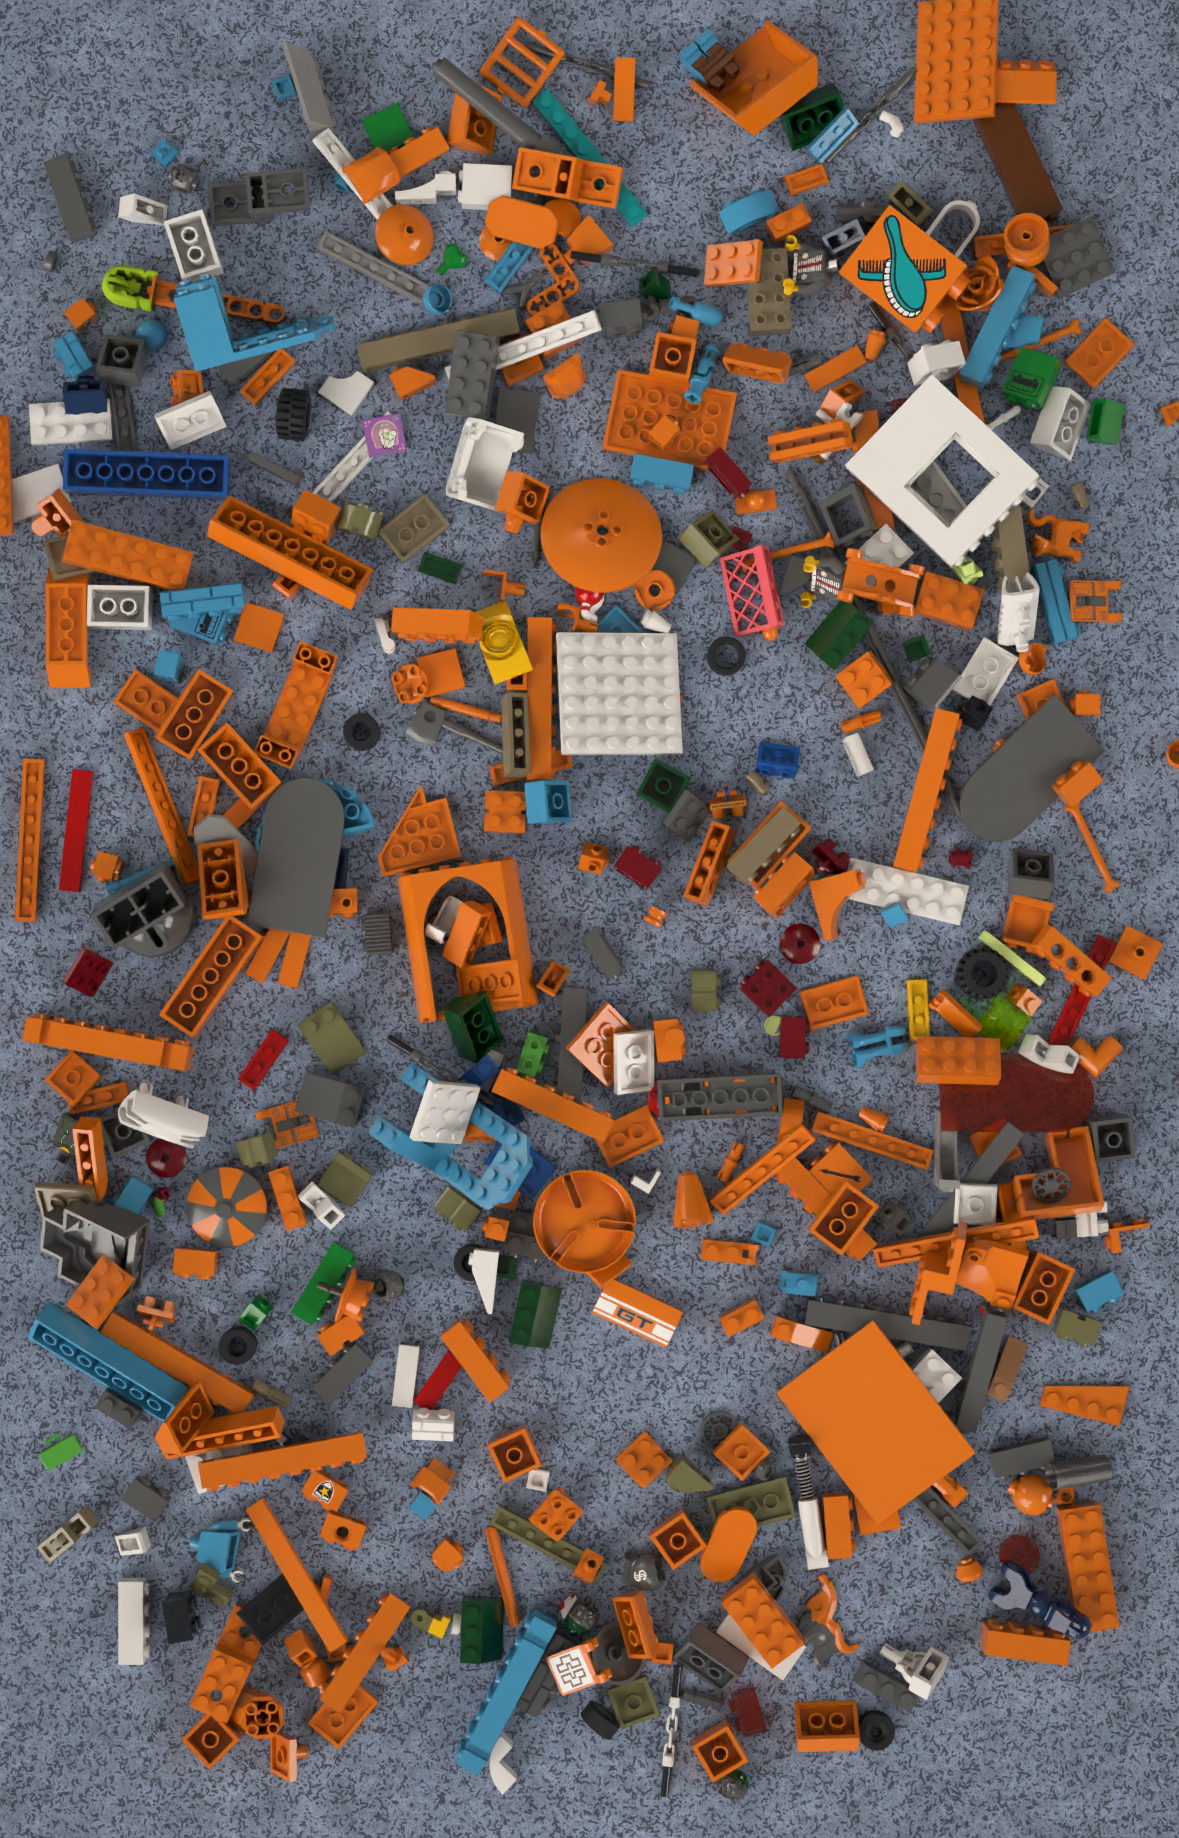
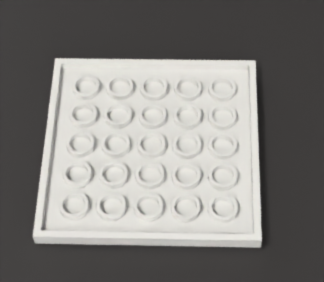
(619, 693)

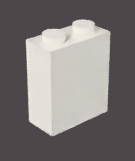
(483, 184)

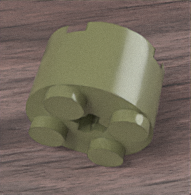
(360, 520)

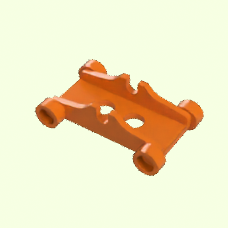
(904, 582)

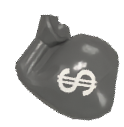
(644, 1571)

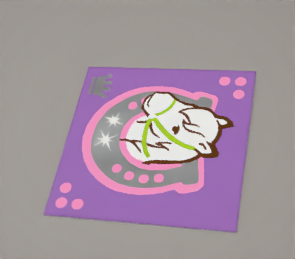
(384, 435)

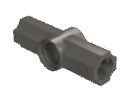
(869, 210)

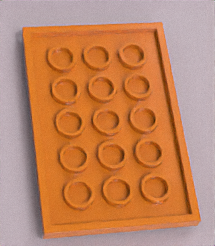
(956, 60)
(643, 400)

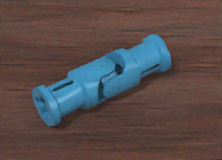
(702, 374)

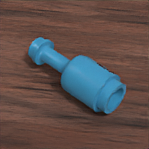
(700, 311)

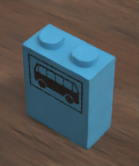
(205, 628)

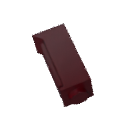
(728, 473)

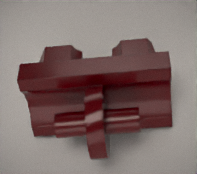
(828, 860)

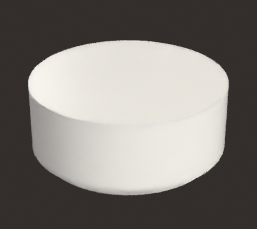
(456, 1623)

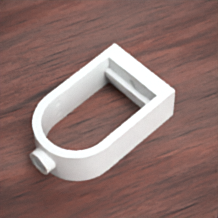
(968, 207)

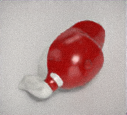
(590, 603)

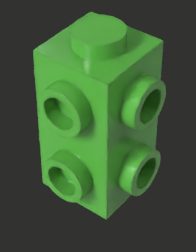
(531, 1055)

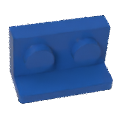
(777, 760)

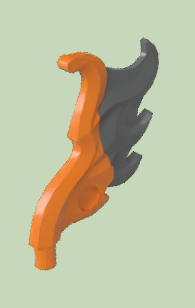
(821, 1626)

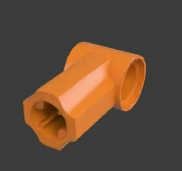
(951, 1490)

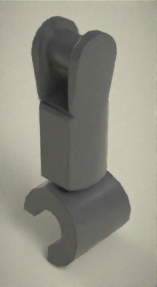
(653, 309)

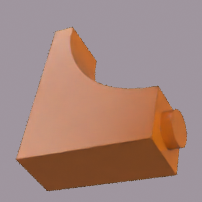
(830, 896)

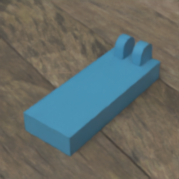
(832, 135)

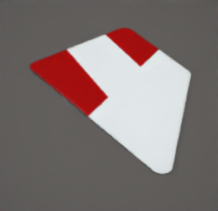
(567, 1604)

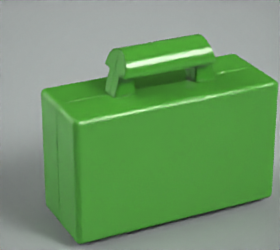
(60, 1451)

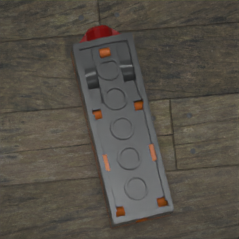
(716, 1097)

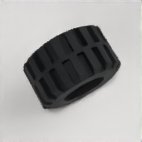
(293, 414)
(999, 979)

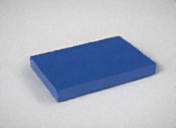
(537, 1175)

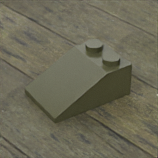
(332, 1038)

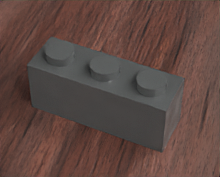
(342, 1372)
(1021, 1458)
(885, 1685)

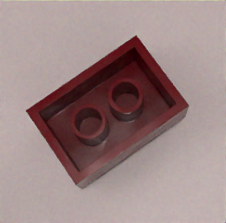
(637, 867)

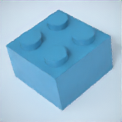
(548, 802)

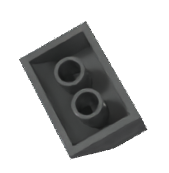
(711, 1658)

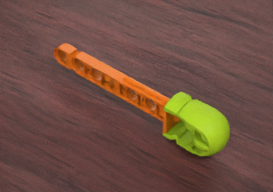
(116, 286)

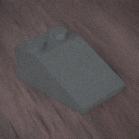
(330, 1099)

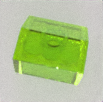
(1003, 1022)

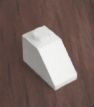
(142, 210)

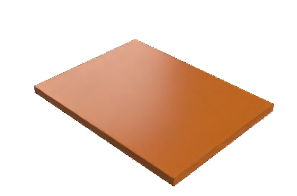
(875, 1422)

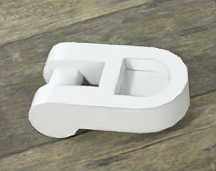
(383, 627)

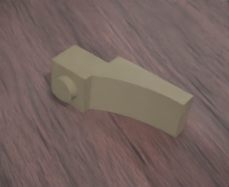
(68, 1534)

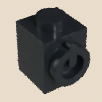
(974, 712)

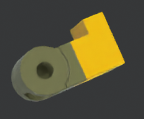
(429, 1622)

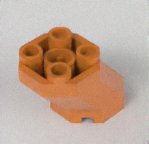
(257, 1714)

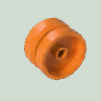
(1027, 239)

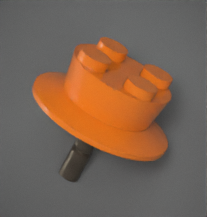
(353, 1296)

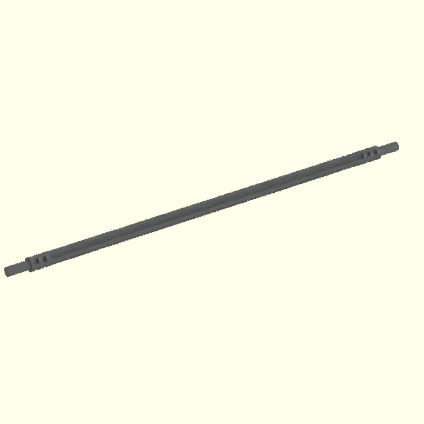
(873, 640)

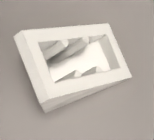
(133, 1542)

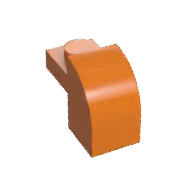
(791, 1117)

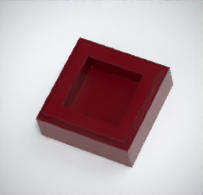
(744, 537)

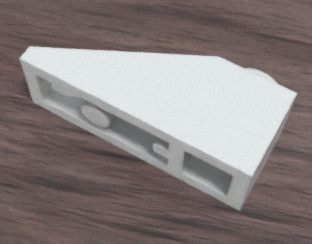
(484, 1269)

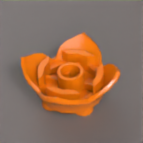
(983, 288)

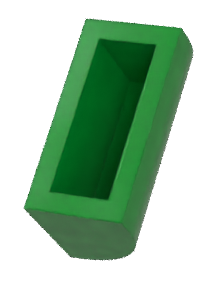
(1105, 421)

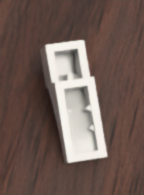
(442, 185)

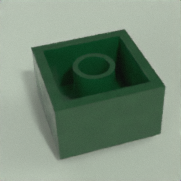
(662, 786)

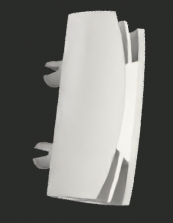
(1018, 612)
(162, 1118)

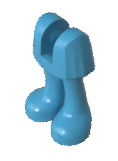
(861, 1056)

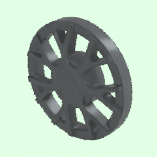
(1051, 1185)
(718, 1429)

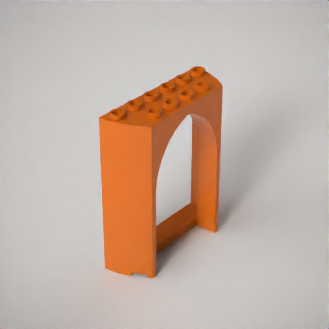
(503, 884)

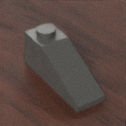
(239, 370)

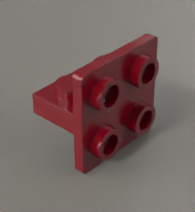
(87, 972)

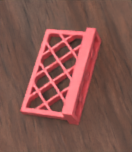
(768, 590)

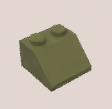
(708, 538)
(687, 1477)

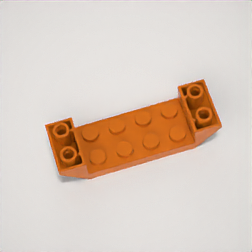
(67, 632)
(297, 705)

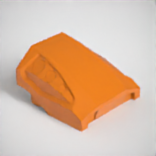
(372, 174)
(566, 378)

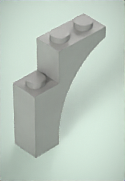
(945, 1156)

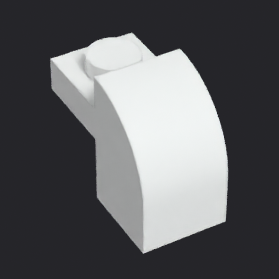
(322, 1205)

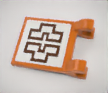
(575, 1669)

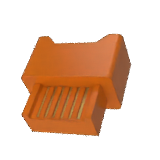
(434, 1480)

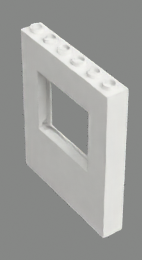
(912, 442)

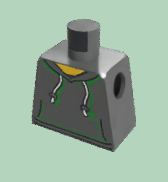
(64, 1137)

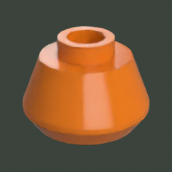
(968, 1569)

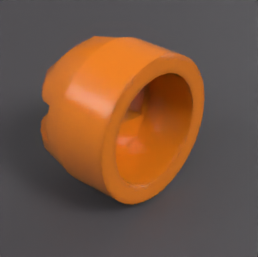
(770, 634)

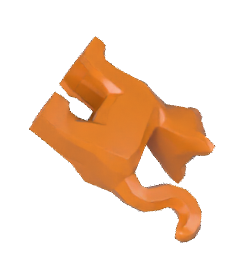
(1061, 534)

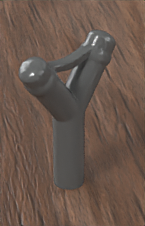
(524, 289)

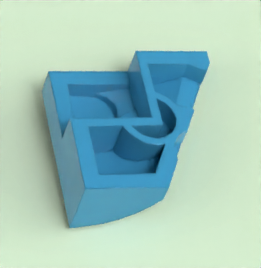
(1027, 332)

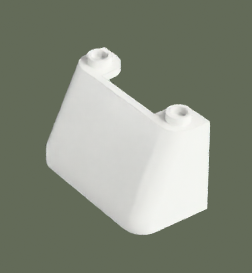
(482, 462)

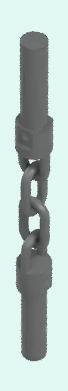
(546, 52)
(889, 95)

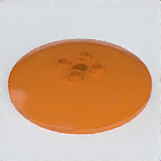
(598, 560)

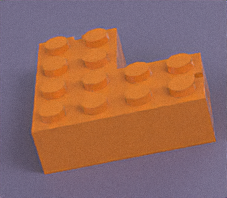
(1077, 1159)

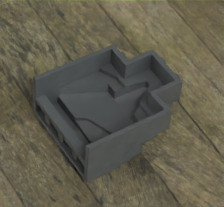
(87, 1232)

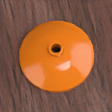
(395, 240)

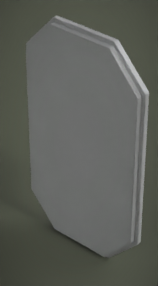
(219, 828)

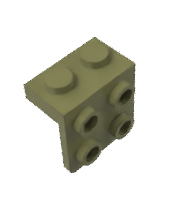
(346, 1178)

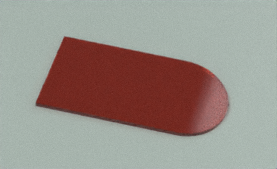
(1025, 1096)

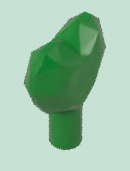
(452, 259)

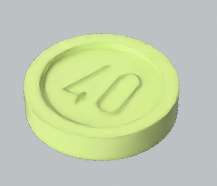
(771, 1025)

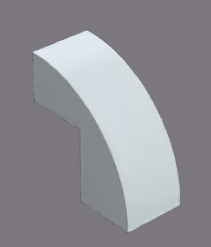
(1053, 1057)
(501, 1773)

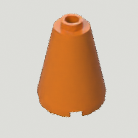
(690, 1203)

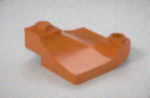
(992, 1271)

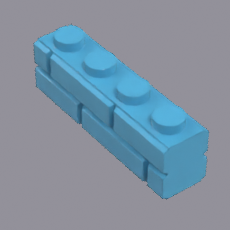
(203, 600)
(1055, 601)

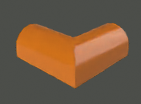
(1096, 1059)

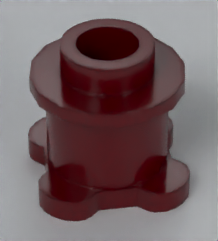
(960, 858)

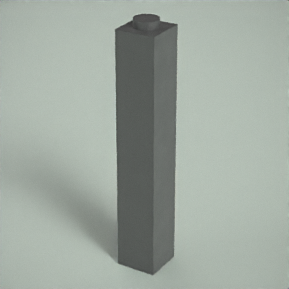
(980, 1370)

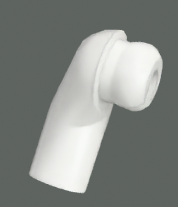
(894, 122)

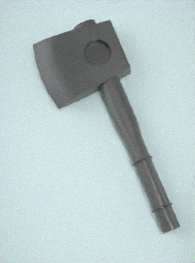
(428, 723)

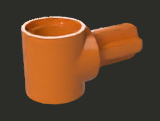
(394, 1657)

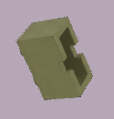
(1070, 1326)

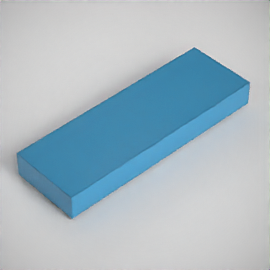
(507, 266)

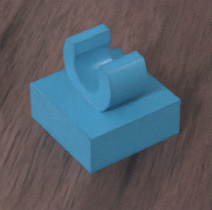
(164, 153)

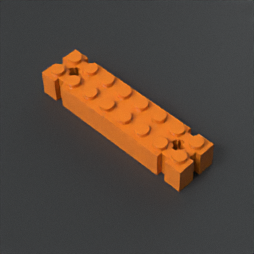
(105, 1042)

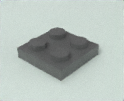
(687, 816)

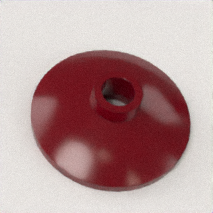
(789, 946)
(176, 1161)

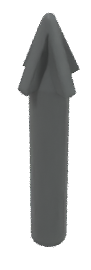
(534, 553)

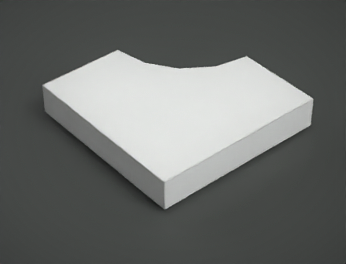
(347, 392)

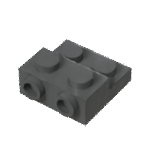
(522, 1239)

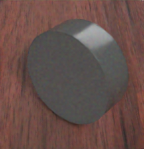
(50, 261)

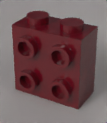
(767, 987)

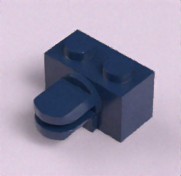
(85, 396)

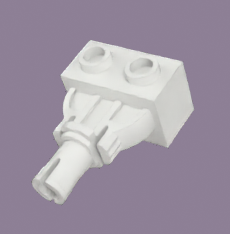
(918, 1668)

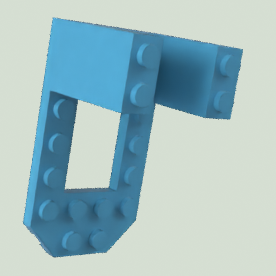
(211, 334)
(504, 1172)

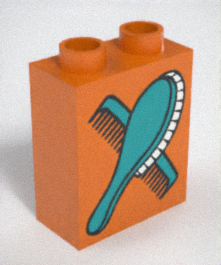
(906, 271)

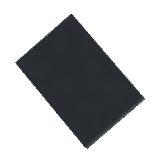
(271, 1609)

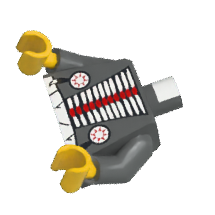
(811, 269)
(826, 578)

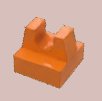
(599, 94)

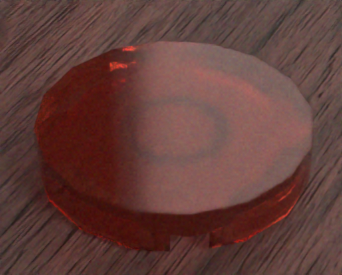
(1021, 1551)

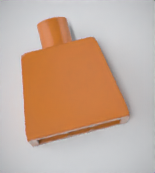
(587, 239)

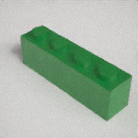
(329, 1271)

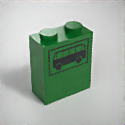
(1031, 378)

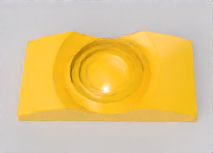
(502, 644)

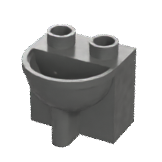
(147, 915)

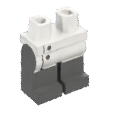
(1081, 1225)

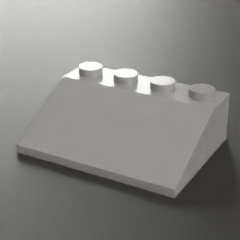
(309, 89)

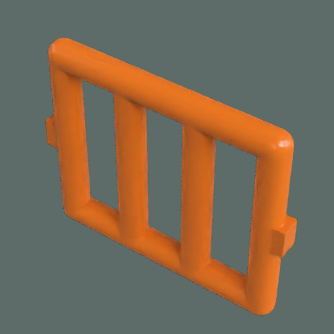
(509, 39)

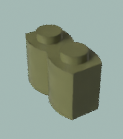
(704, 990)
(257, 1150)
(457, 1208)

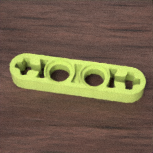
(1012, 958)

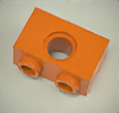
(355, 1528)

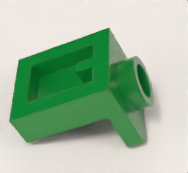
(256, 1312)

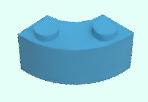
(749, 211)

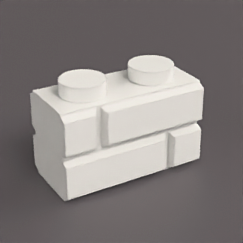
(433, 1424)

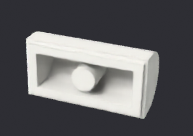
(857, 754)

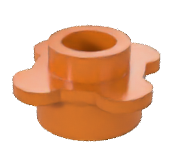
(1068, 1499)

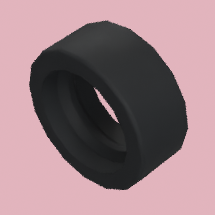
(722, 641)
(600, 1720)

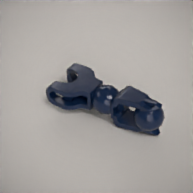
(1024, 1594)

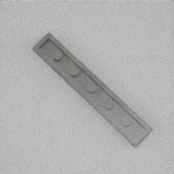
(372, 267)

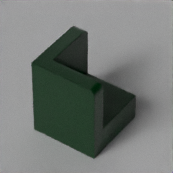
(655, 285)
(916, 648)
(507, 1267)

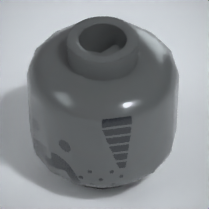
(183, 178)

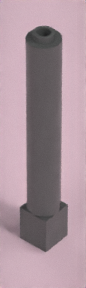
(491, 108)

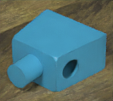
(799, 1282)

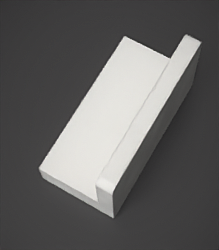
(643, 1184)

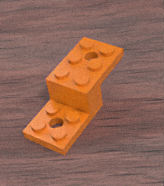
(567, 178)
(938, 1272)
(226, 1670)

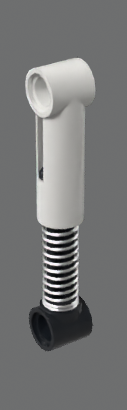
(808, 1504)

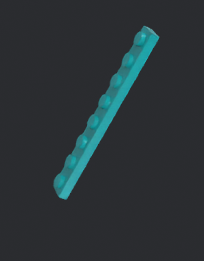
(584, 149)

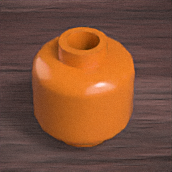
(315, 1673)

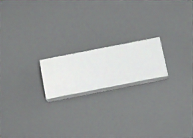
(405, 1375)

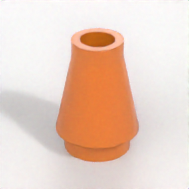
(874, 344)
(874, 1118)

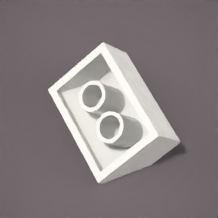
(1060, 422)

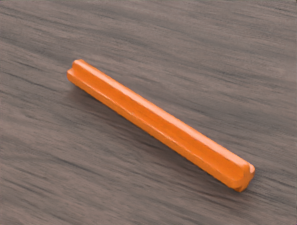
(503, 1576)

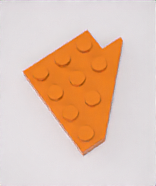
(421, 837)

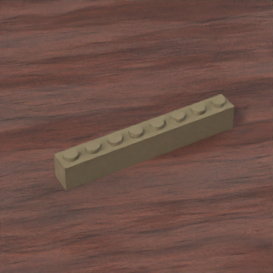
(433, 341)

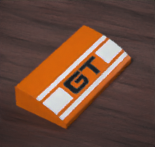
(638, 1312)

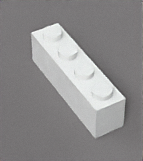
(132, 1621)

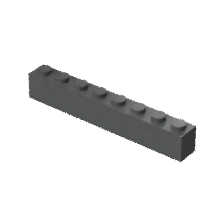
(894, 1324)

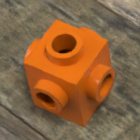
(594, 858)

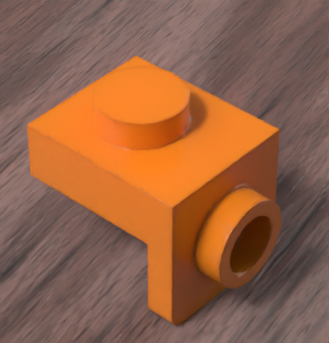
(1023, 999)

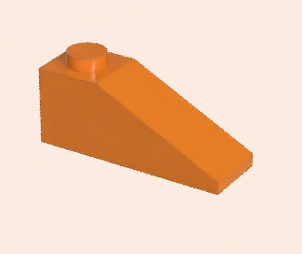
(800, 1334)

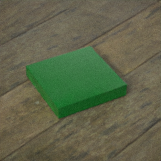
(387, 128)

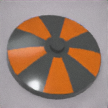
(227, 1206)

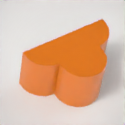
(222, 880)

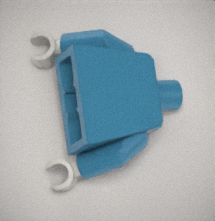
(219, 1547)

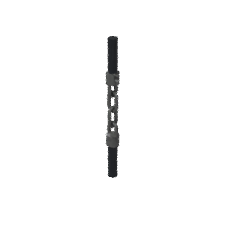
(606, 259)
(890, 332)
(418, 1056)

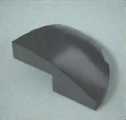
(772, 1571)

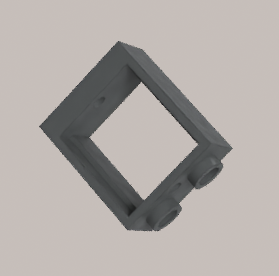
(851, 492)

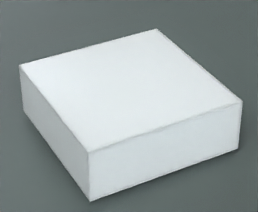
(538, 1479)

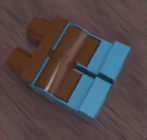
(709, 61)

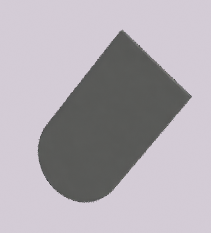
(1019, 776)
(298, 858)

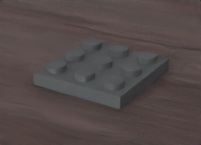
(1077, 257)

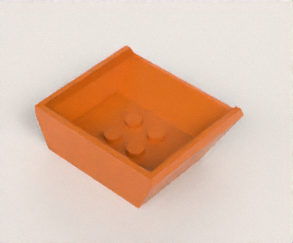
(771, 79)

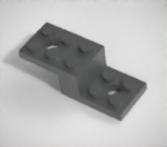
(259, 197)

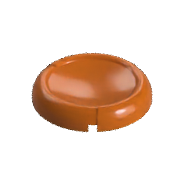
(584, 1221)

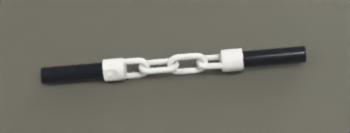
(668, 1758)

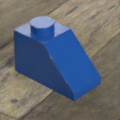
(481, 1071)

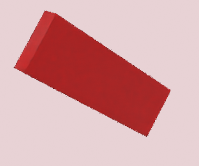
(263, 1059)
(438, 1382)

